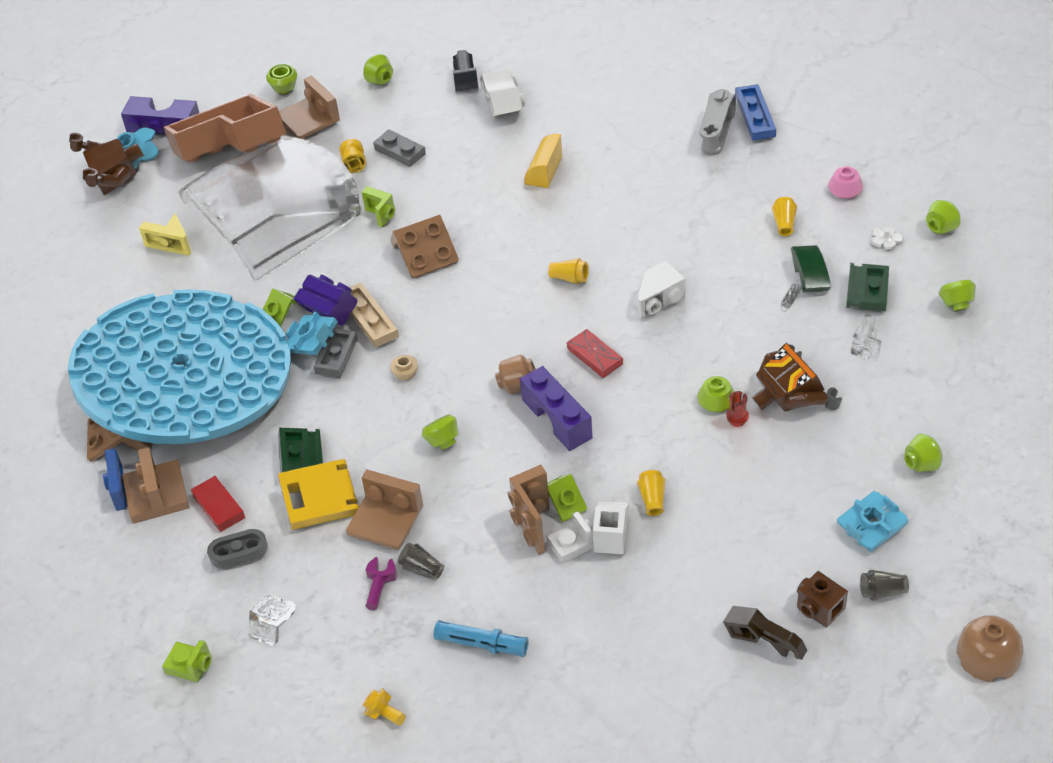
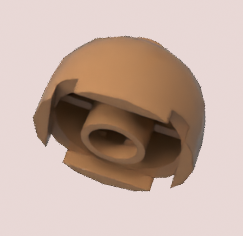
(990, 648)

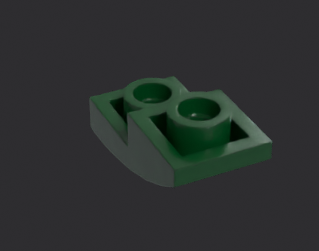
(811, 268)

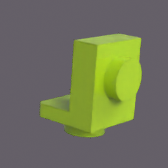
(379, 203)

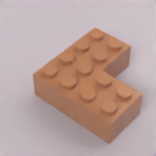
(240, 123)

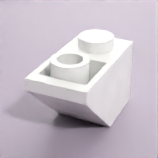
(659, 288)
(610, 527)

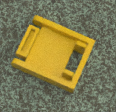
(324, 491)

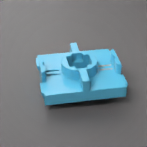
(310, 334)
(872, 535)

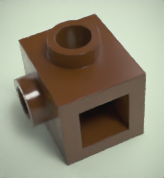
(821, 598)

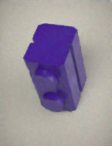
(325, 298)

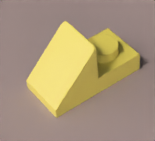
(166, 238)

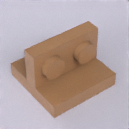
(154, 488)

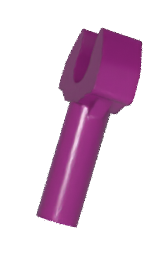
(379, 579)

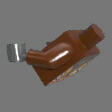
(791, 382)

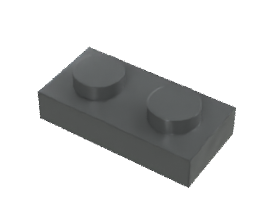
(399, 148)
(336, 354)

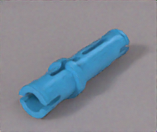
(494, 640)

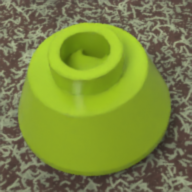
(378, 70)
(282, 78)
(943, 217)
(958, 294)
(715, 394)
(441, 432)
(923, 454)

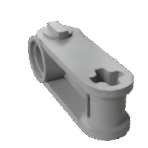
(717, 121)

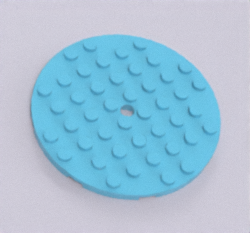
(129, 375)

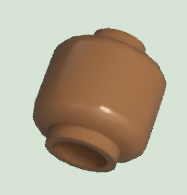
(511, 371)

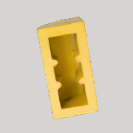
(544, 162)

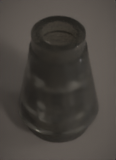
(419, 561)
(882, 584)

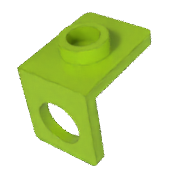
(278, 305)
(566, 496)

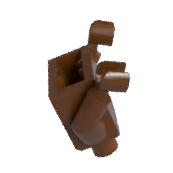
(108, 162)

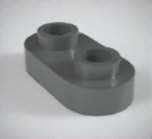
(237, 548)

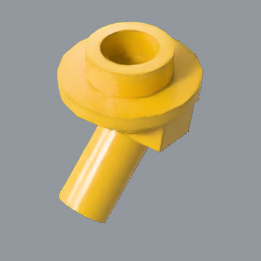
(377, 704)

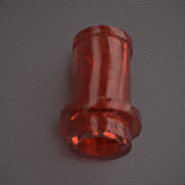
(737, 413)

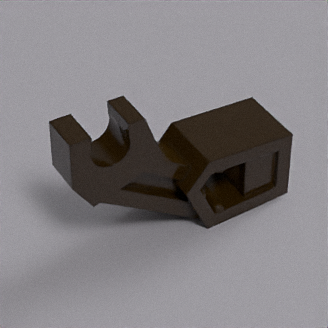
(751, 625)

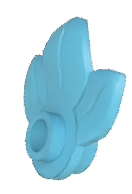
(143, 138)

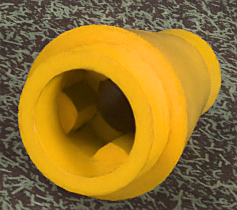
(784, 214)
(570, 270)
(652, 490)

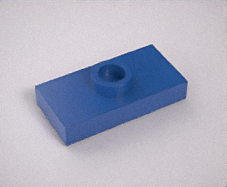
(114, 480)

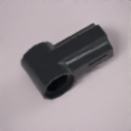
(464, 72)

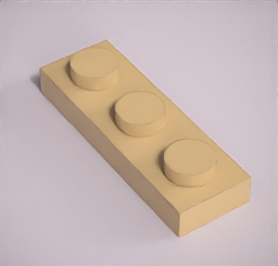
(371, 317)

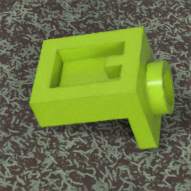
(188, 661)

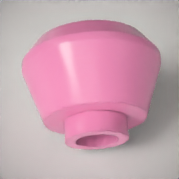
(845, 183)

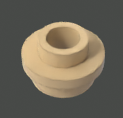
(404, 367)

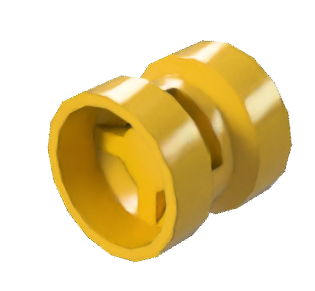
(353, 155)

